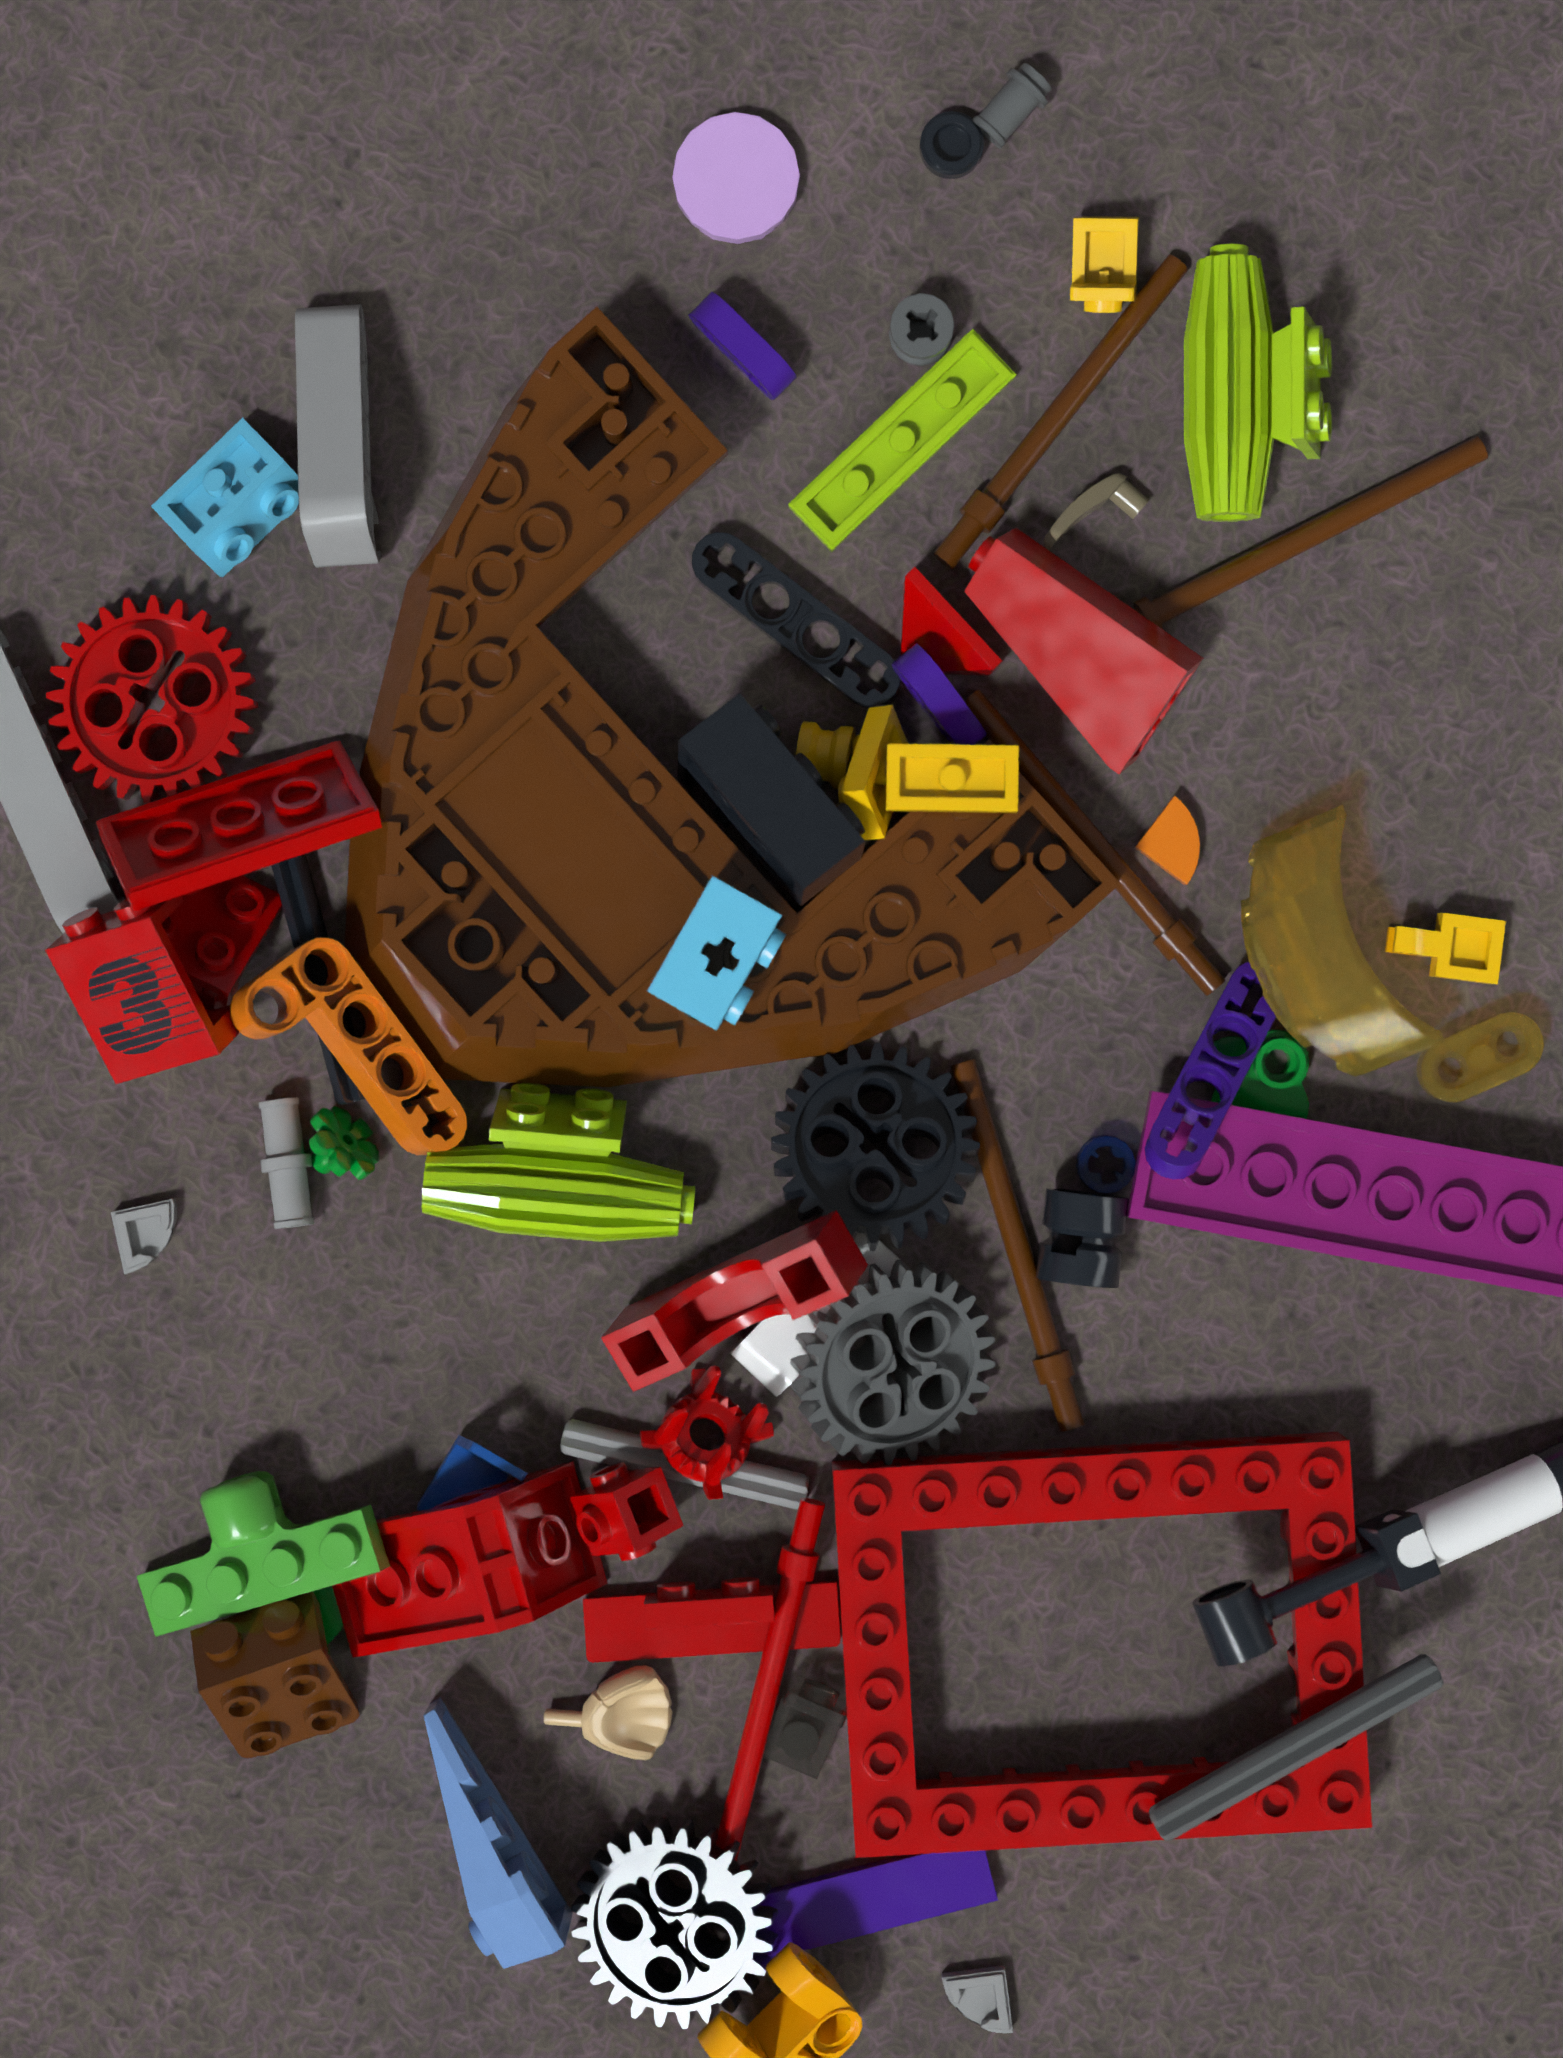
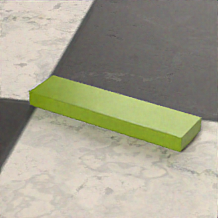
(902, 440)

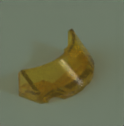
(1309, 955)

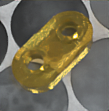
(1478, 1057)

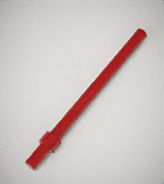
(796, 1567)

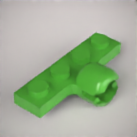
(259, 1556)

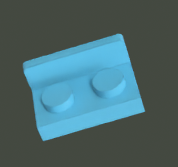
(230, 498)

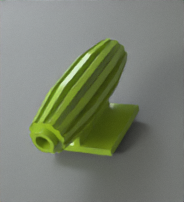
(1246, 385)
(556, 1173)

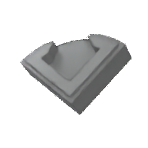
(143, 1232)
(981, 1996)

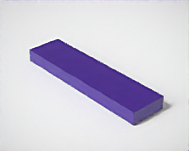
(878, 1897)

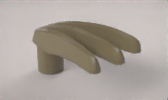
(1114, 488)

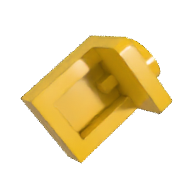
(1104, 262)

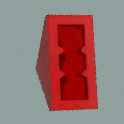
(942, 631)

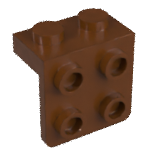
(271, 1676)

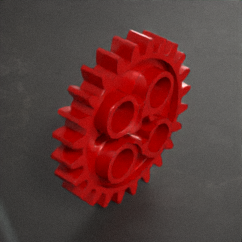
(103, 669)

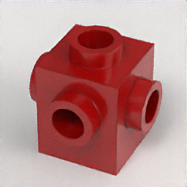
(625, 1511)

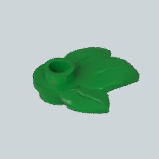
(1269, 1091)

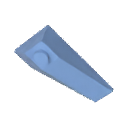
(504, 1882)

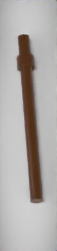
(984, 508)
(1173, 937)
(1053, 1364)

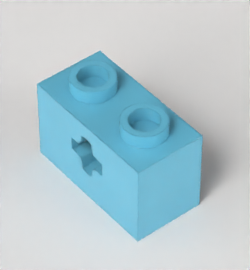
(718, 915)

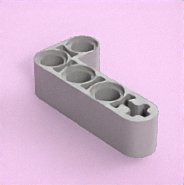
(334, 436)

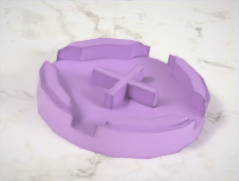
(736, 177)

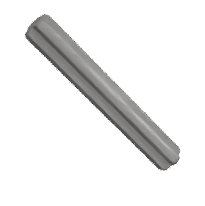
(617, 1446)

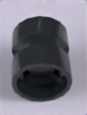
(1078, 1261)

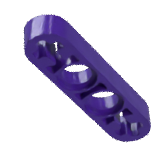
(1212, 1067)

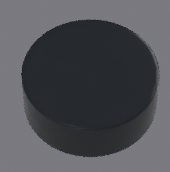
(951, 145)

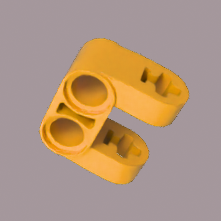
(802, 2021)

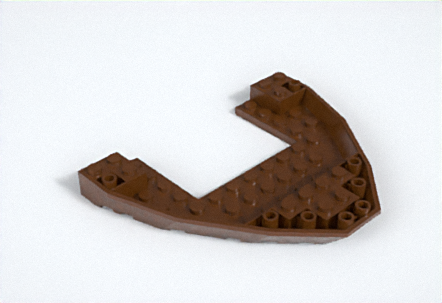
(553, 860)

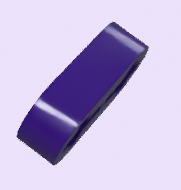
(742, 345)
(938, 697)

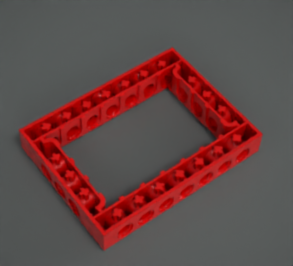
(876, 1501)

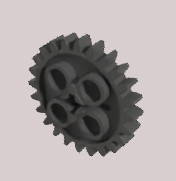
(945, 1346)

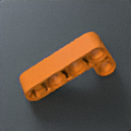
(362, 1056)

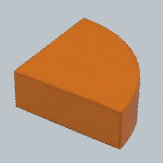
(1173, 841)

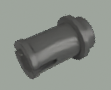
(1013, 104)

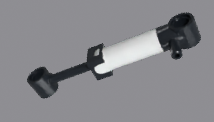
(1397, 1550)

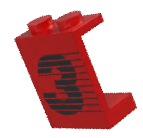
(136, 991)

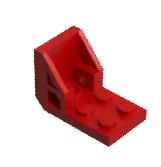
(473, 1566)

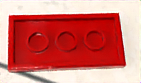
(238, 825)

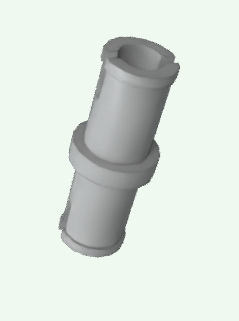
(286, 1163)

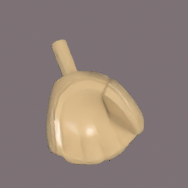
(624, 1714)

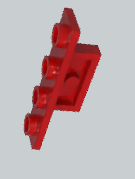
(703, 1622)

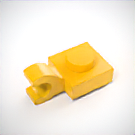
(1458, 948)

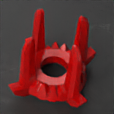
(703, 1403)

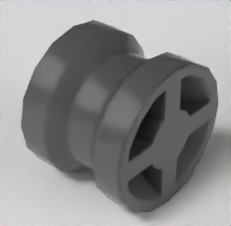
(921, 347)

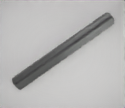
(1296, 1747)

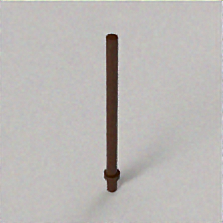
(1312, 532)

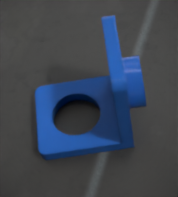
(466, 1470)

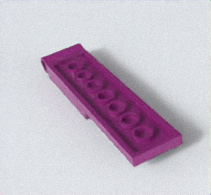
(1363, 1198)

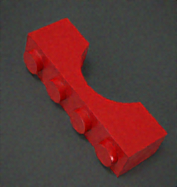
(776, 1278)

